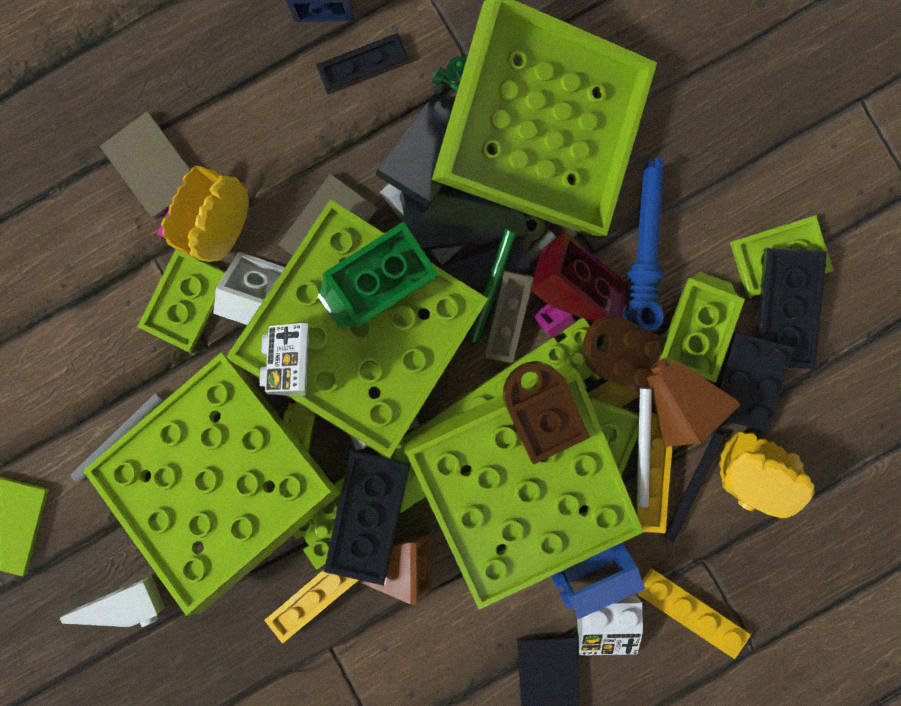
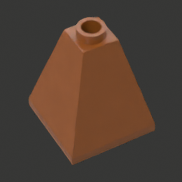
(687, 403)
(408, 569)

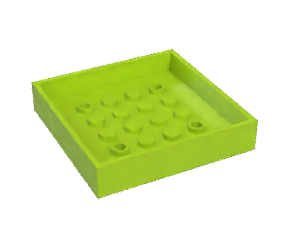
(544, 118)
(388, 352)
(210, 484)
(520, 502)

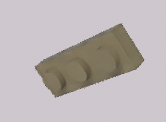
(508, 316)

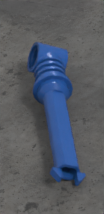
(646, 271)

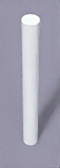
(644, 444)

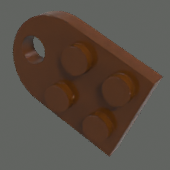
(625, 352)
(543, 413)

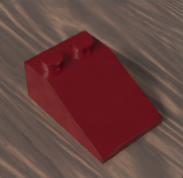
(577, 281)

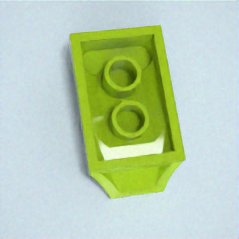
(703, 325)

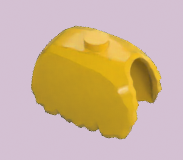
(206, 214)
(764, 476)

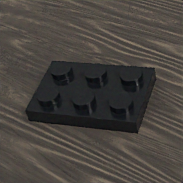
(754, 377)

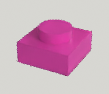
(552, 320)

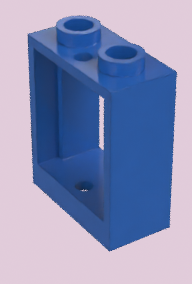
(605, 591)

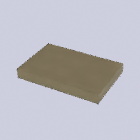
(147, 163)
(337, 192)

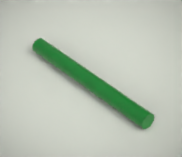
(493, 283)

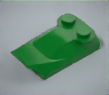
(375, 278)

